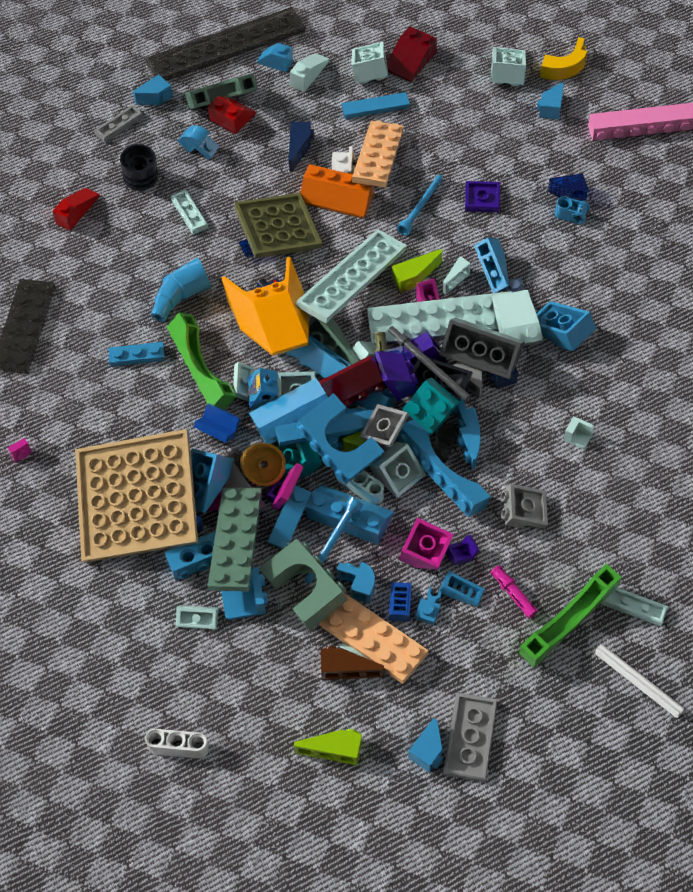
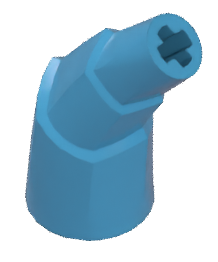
(179, 285)

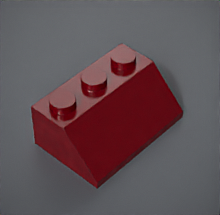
(355, 381)

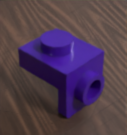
(463, 551)

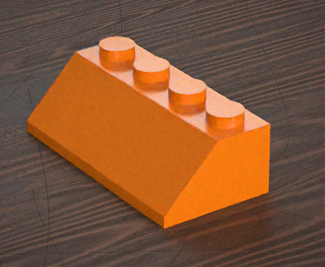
(335, 191)

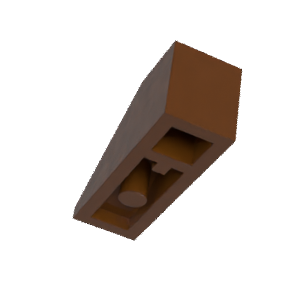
(343, 664)

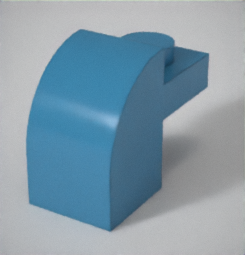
(198, 138)
(362, 579)

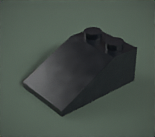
(458, 374)

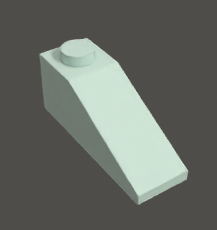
(306, 71)

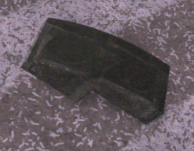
(445, 441)

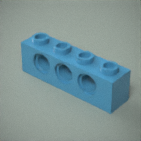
(177, 556)

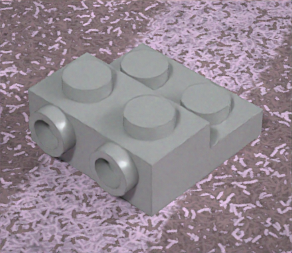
(524, 507)

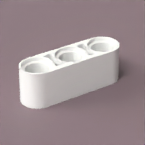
(168, 737)

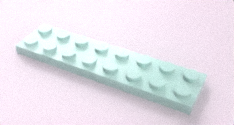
(351, 276)
(432, 316)

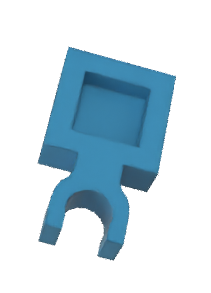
(429, 609)

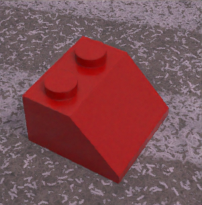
(229, 113)

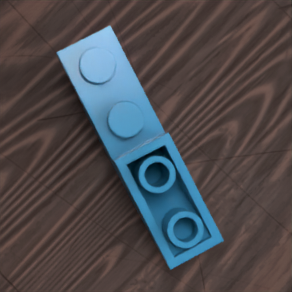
(468, 433)

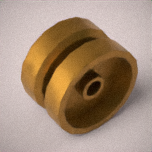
(273, 459)

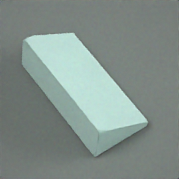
(197, 617)

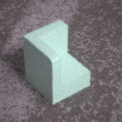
(578, 433)

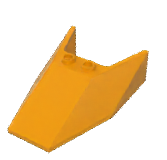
(271, 313)

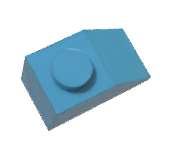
(277, 57)
(153, 92)
(551, 102)
(427, 748)

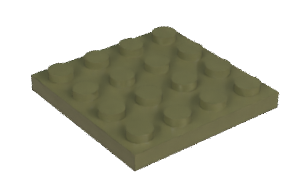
(277, 225)

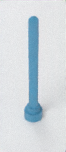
(405, 226)
(352, 507)

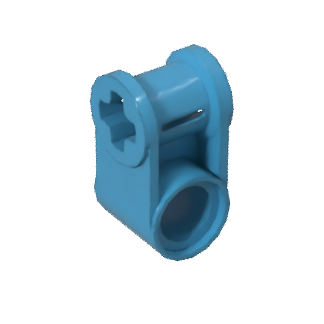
(570, 210)

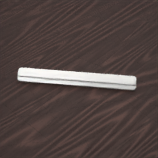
(639, 681)

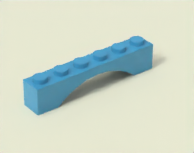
(464, 493)

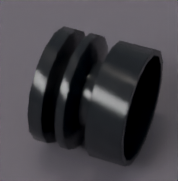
(139, 167)

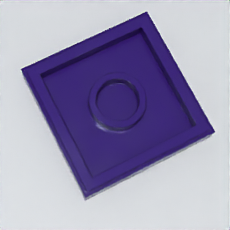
(482, 196)

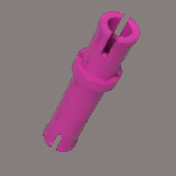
(508, 585)

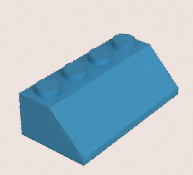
(287, 409)
(329, 506)

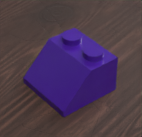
(397, 373)

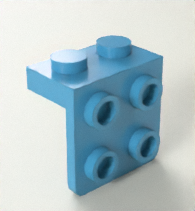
(246, 604)

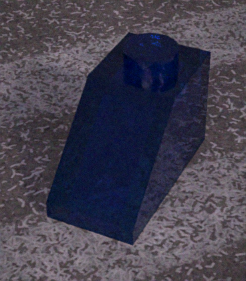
(569, 186)

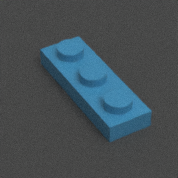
(136, 354)

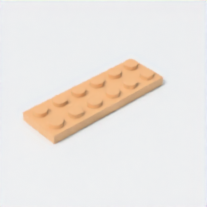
(378, 154)
(375, 639)

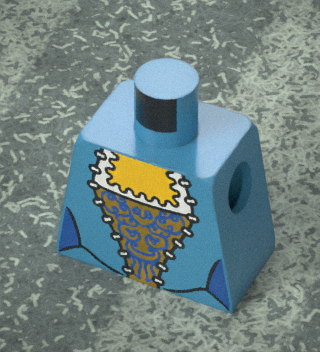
(262, 387)

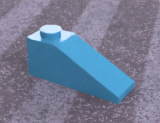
(493, 263)
(289, 517)

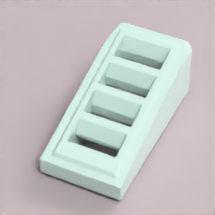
(456, 275)

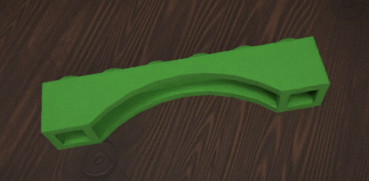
(185, 334)
(556, 630)

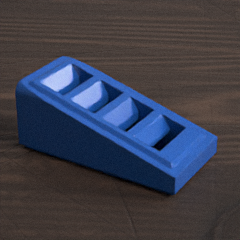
(400, 615)

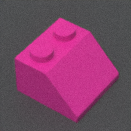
(425, 545)

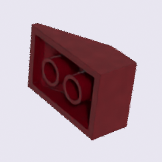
(411, 53)

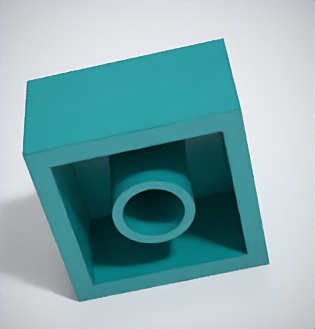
(431, 405)

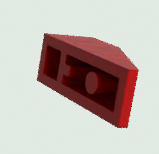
(74, 207)

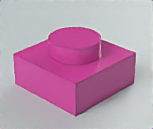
(20, 450)

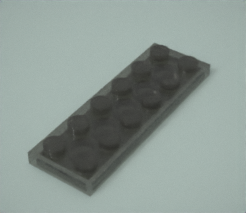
(24, 325)

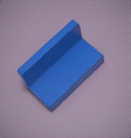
(218, 423)

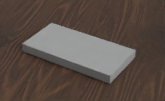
(470, 737)

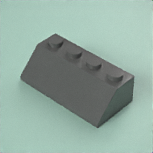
(481, 347)

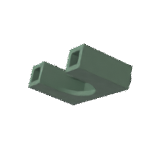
(228, 88)
(326, 595)

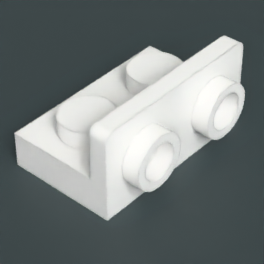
(344, 161)

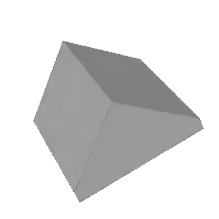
(384, 426)

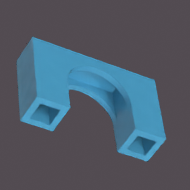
(345, 464)

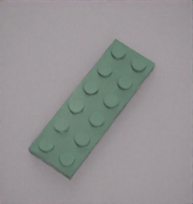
(235, 539)

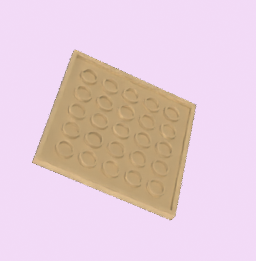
(136, 496)

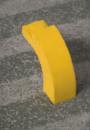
(565, 67)

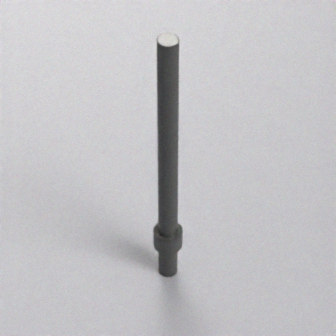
(403, 340)

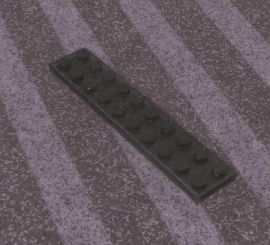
(225, 44)

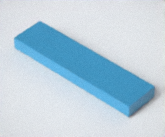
(375, 105)

